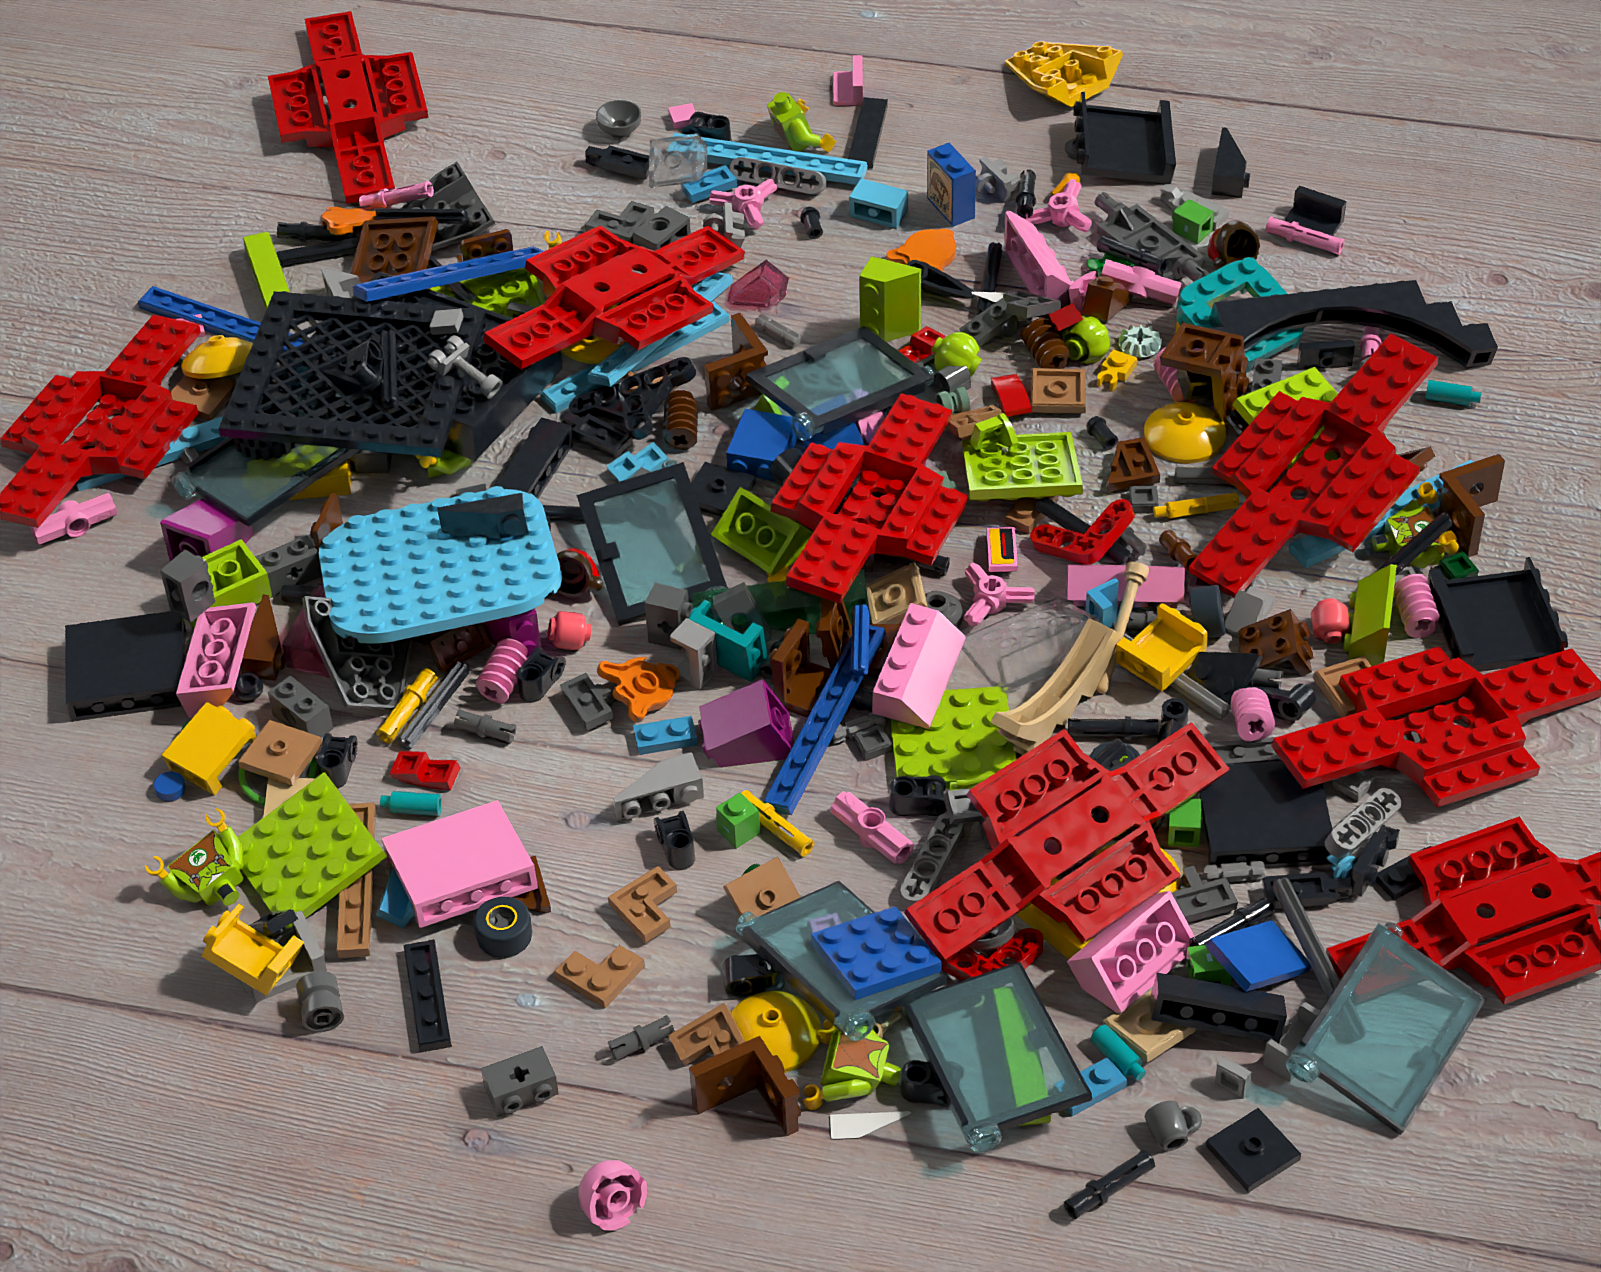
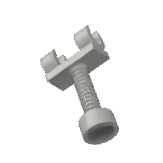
(458, 352)

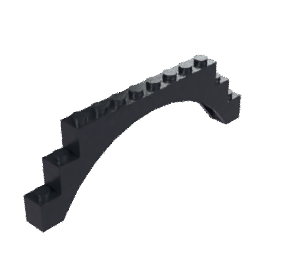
(1387, 306)

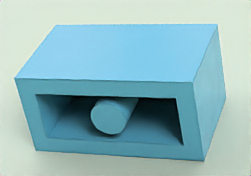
(878, 203)

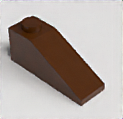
(1105, 298)
(263, 647)

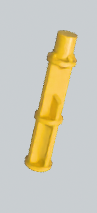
(1197, 506)

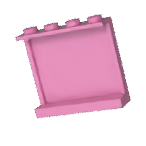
(460, 862)

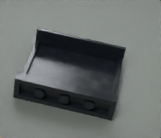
(1125, 142)
(1497, 618)
(124, 665)
(1265, 817)

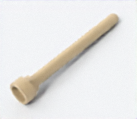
(1135, 575)

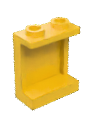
(1162, 648)
(208, 746)
(248, 952)

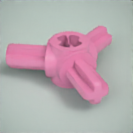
(746, 200)
(1063, 209)
(992, 594)

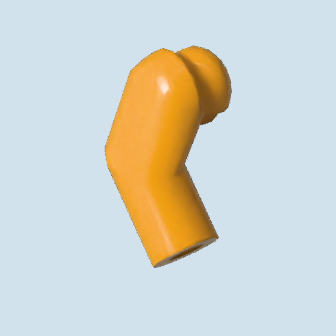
(1067, 177)

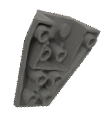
(454, 191)
(362, 672)

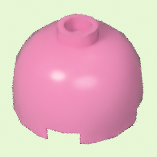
(611, 1193)

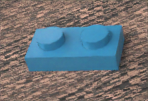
(717, 179)
(665, 735)
(1103, 1081)

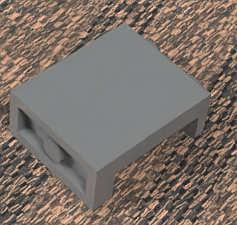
(308, 960)

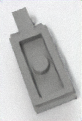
(1174, 197)

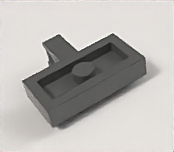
(589, 700)
(1203, 898)

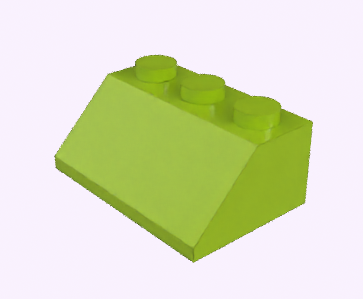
(890, 298)
(760, 534)
(236, 576)
(1371, 616)

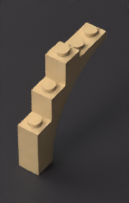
(1057, 699)

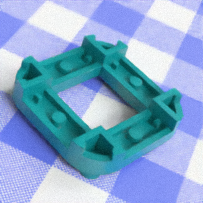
(1237, 276)

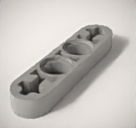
(778, 172)
(1364, 823)
(928, 859)

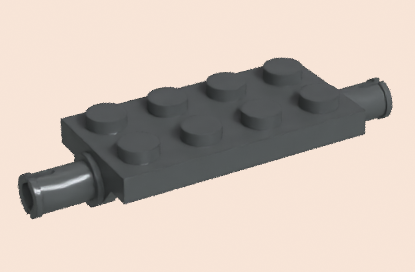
(1142, 230)

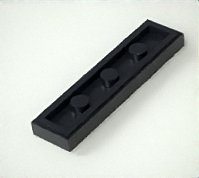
(868, 130)
(427, 996)

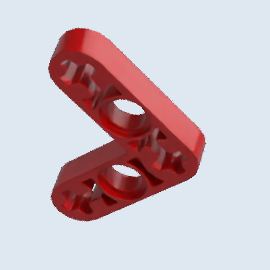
(1085, 547)
(1013, 949)

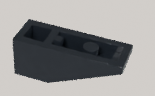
(1230, 168)
(487, 518)

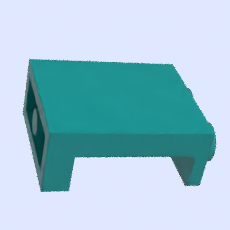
(735, 651)

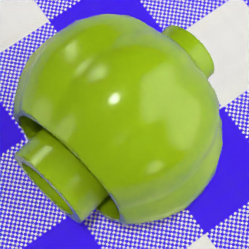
(1090, 337)
(956, 350)

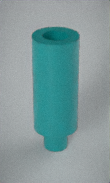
(1451, 393)
(412, 803)
(1118, 1051)

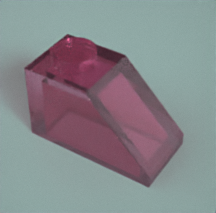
(759, 287)

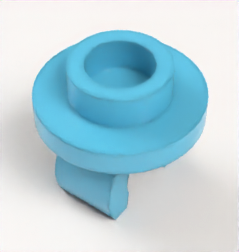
(1342, 867)

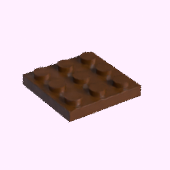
(394, 246)

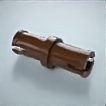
(1178, 549)

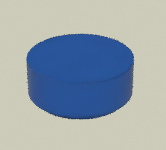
(169, 786)

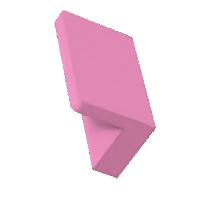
(849, 85)

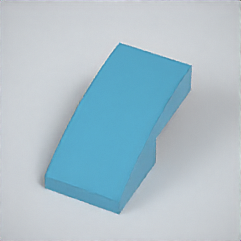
(627, 465)

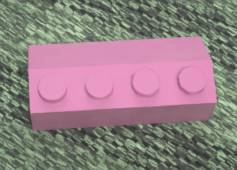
(1035, 260)
(1162, 585)
(214, 656)
(917, 667)
(1129, 953)

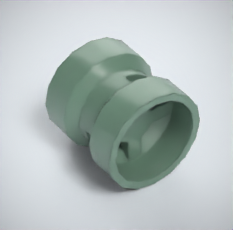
(956, 400)

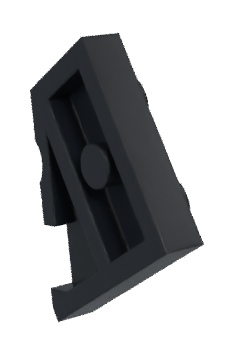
(1224, 672)

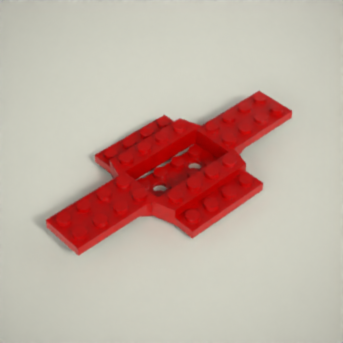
(354, 131)
(603, 262)
(123, 445)
(1342, 495)
(904, 522)
(1449, 758)
(1052, 798)
(1498, 872)

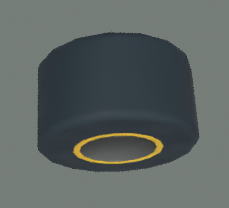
(1208, 609)
(503, 927)

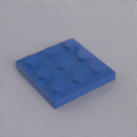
(875, 952)

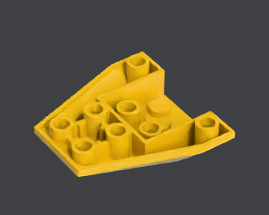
(1066, 69)

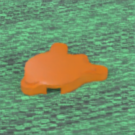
(342, 221)
(928, 246)
(640, 684)

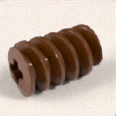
(1045, 344)
(680, 420)

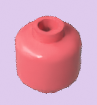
(1330, 620)
(568, 630)

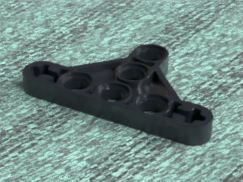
(647, 394)

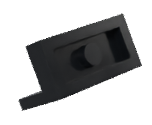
(1317, 211)

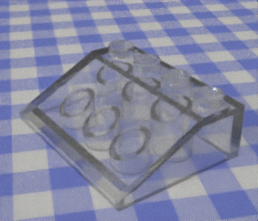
(1026, 644)

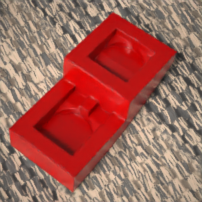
(1065, 317)
(921, 344)
(1011, 395)
(419, 770)

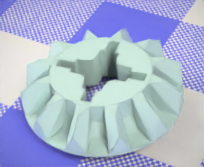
(1148, 347)

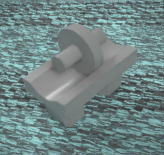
(994, 179)
(728, 224)

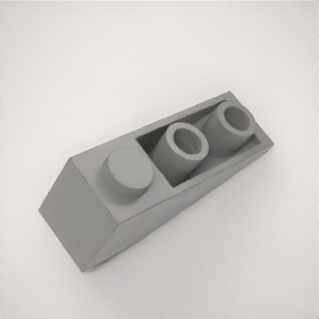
(663, 786)

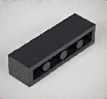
(538, 458)
(1217, 1007)

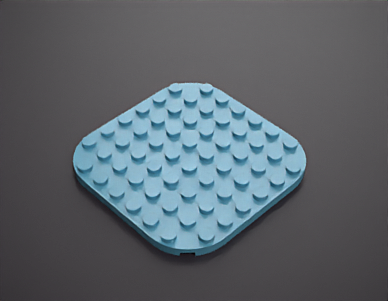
(405, 578)

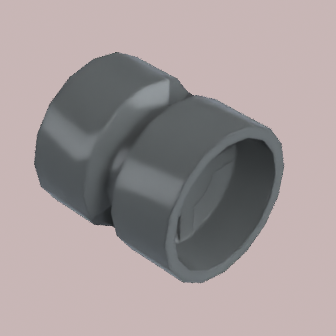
(319, 1001)

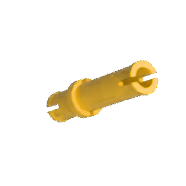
(411, 699)
(799, 842)

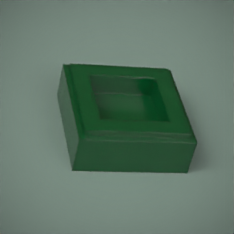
(1458, 567)

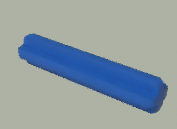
(860, 640)

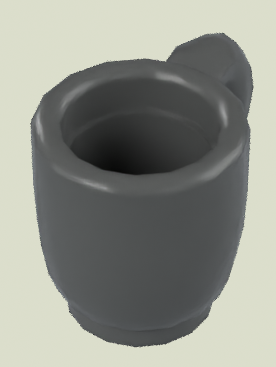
(1169, 1125)

